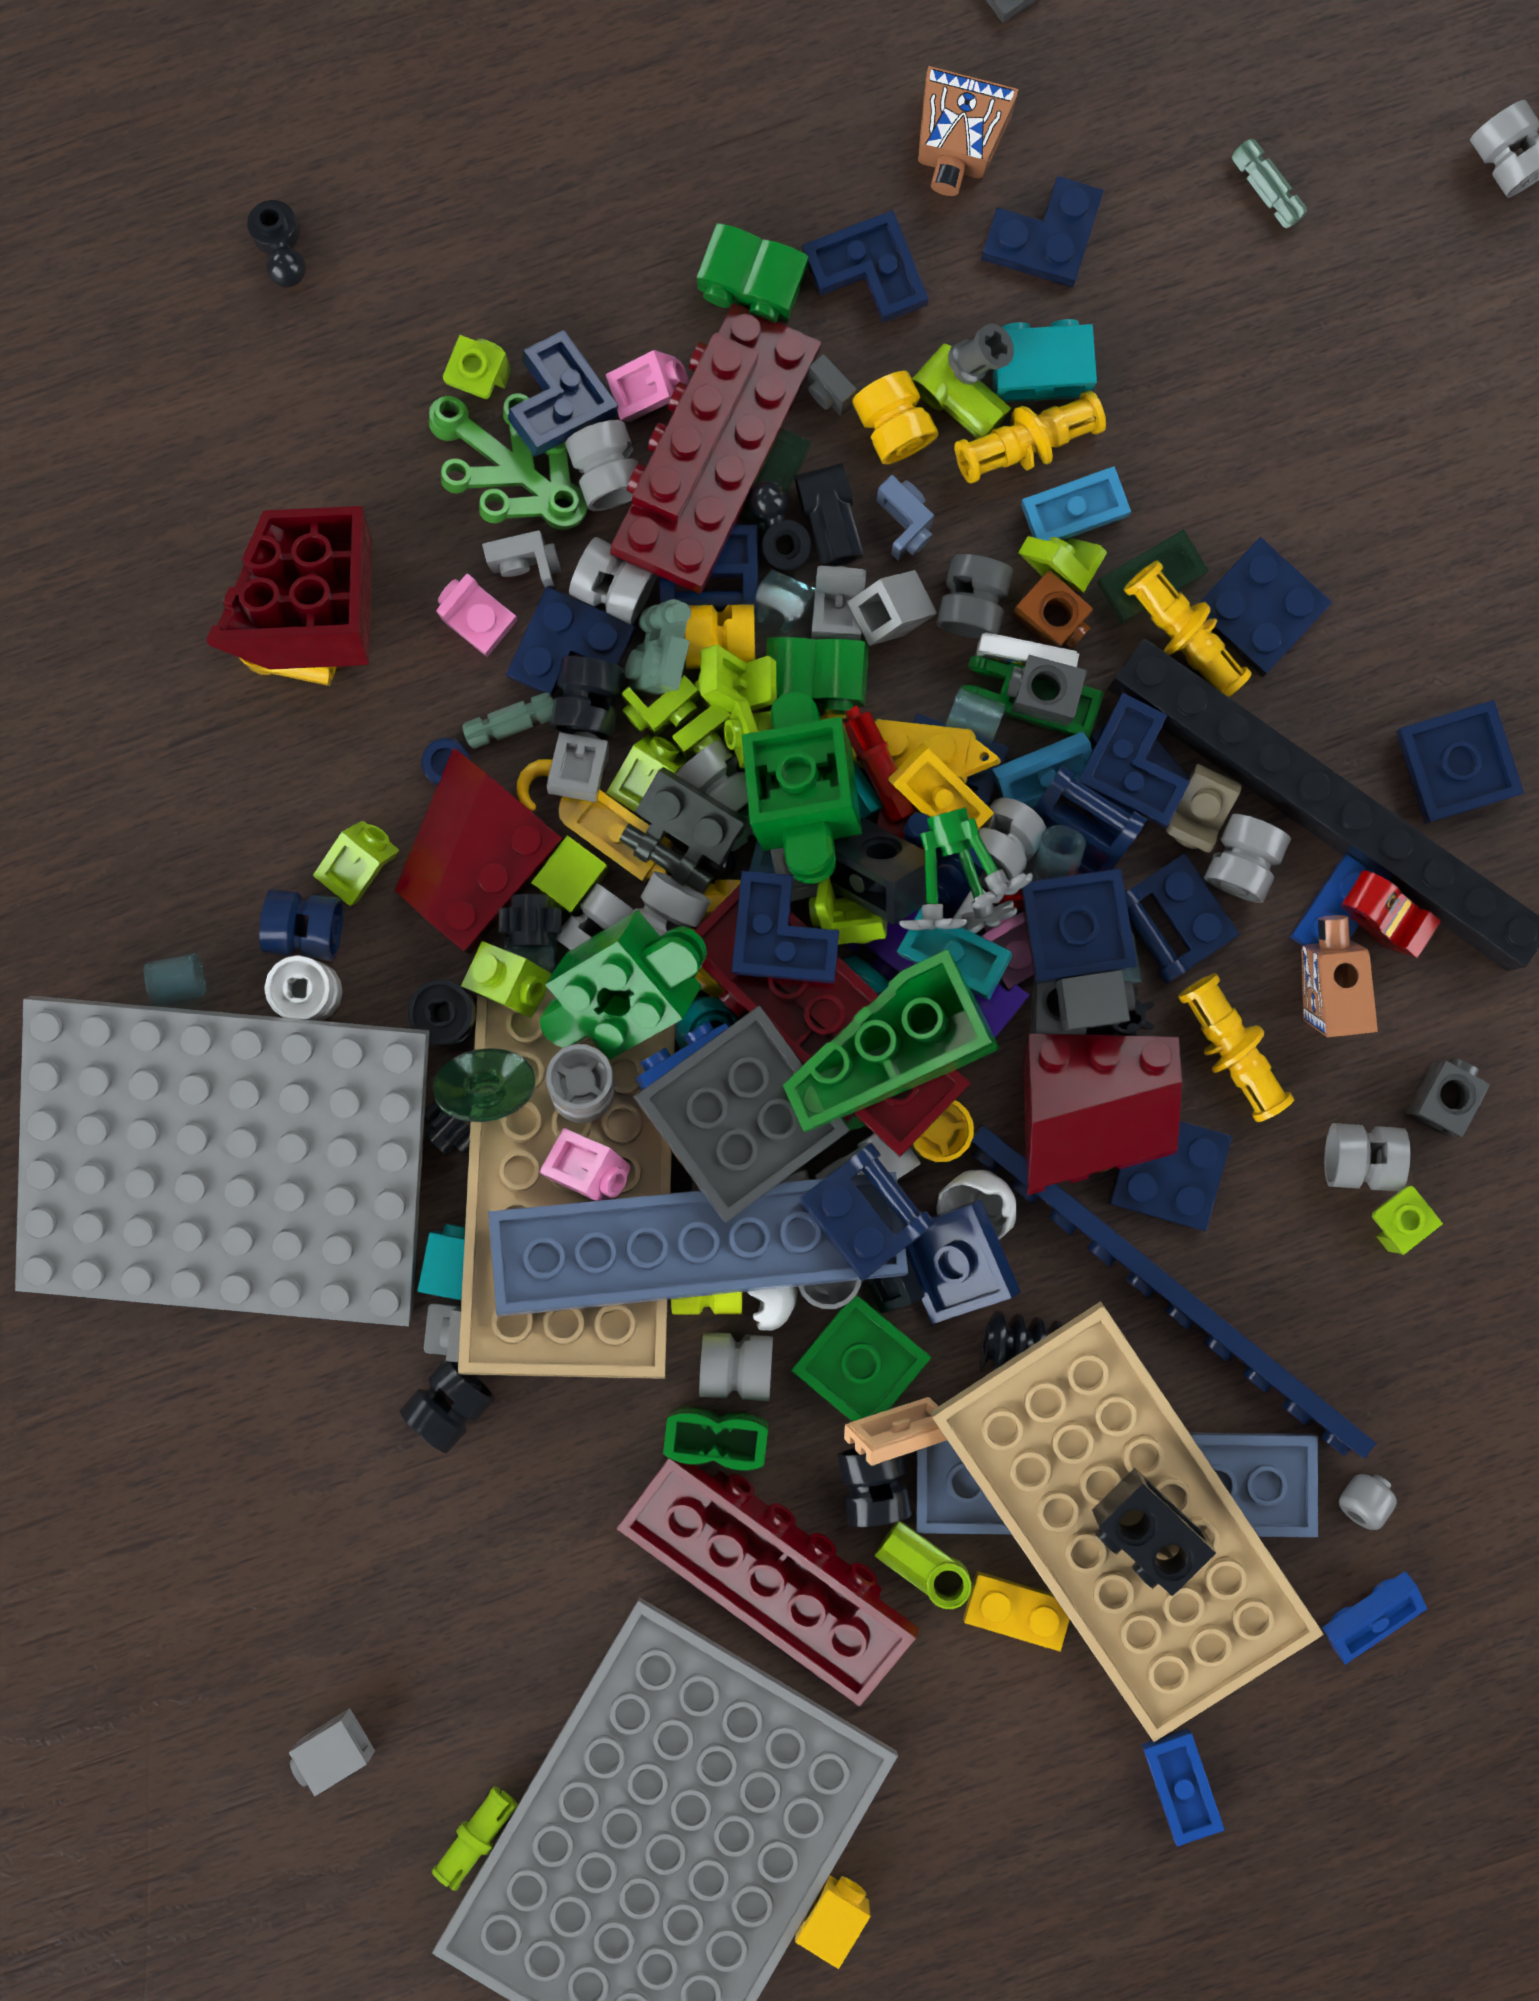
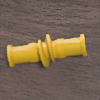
(1030, 435)
(1187, 629)
(1236, 1047)

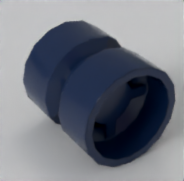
(284, 923)

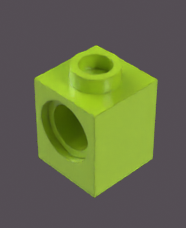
(569, 876)

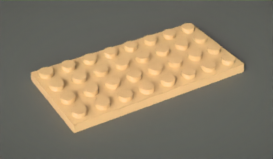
(506, 1176)
(1049, 1445)

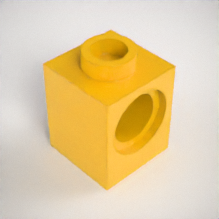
(834, 1920)

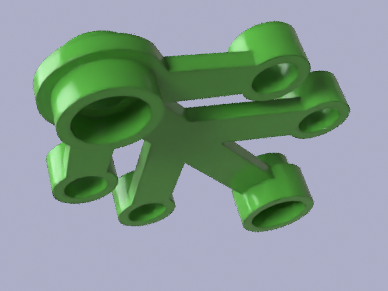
(510, 469)

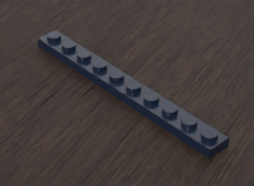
(1183, 1305)

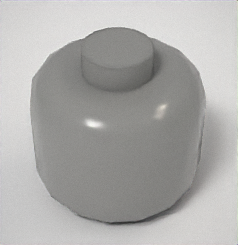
(1368, 1501)

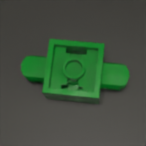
(801, 786)
(623, 985)

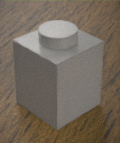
(892, 607)
(330, 1753)

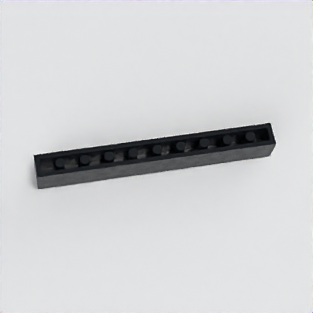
(1330, 807)

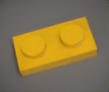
(936, 788)
(1016, 1611)

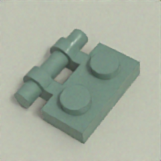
(660, 660)

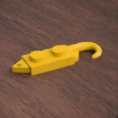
(953, 746)
(595, 822)

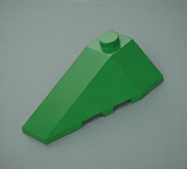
(904, 1038)

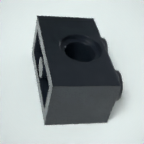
(880, 872)

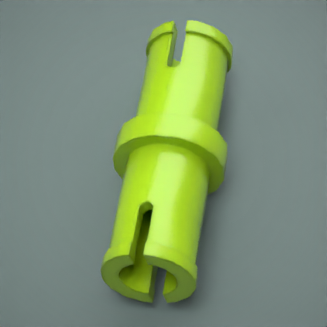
(474, 1838)

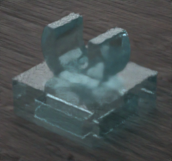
(785, 595)

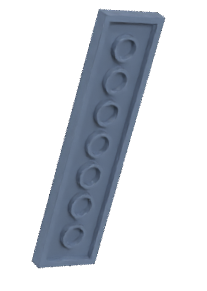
(666, 1249)
(1265, 1473)

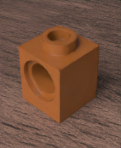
(1053, 592)

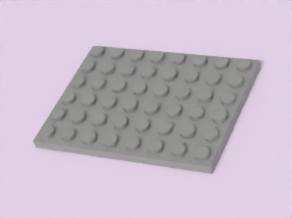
(220, 1160)
(667, 1831)

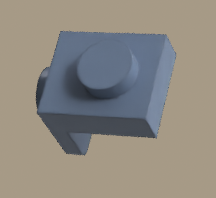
(906, 506)

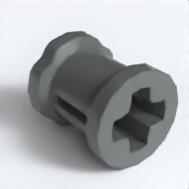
(986, 351)

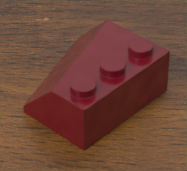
(301, 591)
(472, 854)
(1098, 1104)

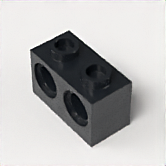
(1159, 1526)

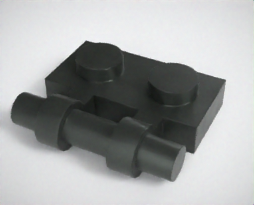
(690, 817)

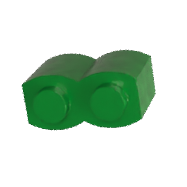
(751, 273)
(824, 669)
(701, 1436)

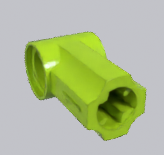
(971, 405)
(921, 1562)

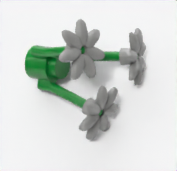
(958, 834)

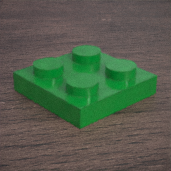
(860, 1361)

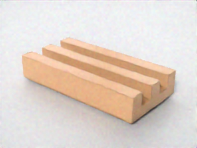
(895, 1431)

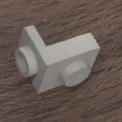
(831, 611)

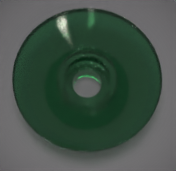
(484, 1085)

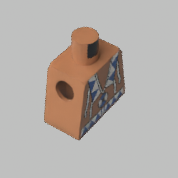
(961, 126)
(1338, 999)

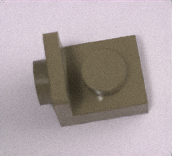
(1203, 809)

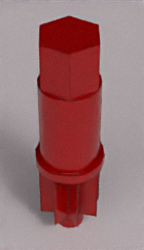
(877, 762)

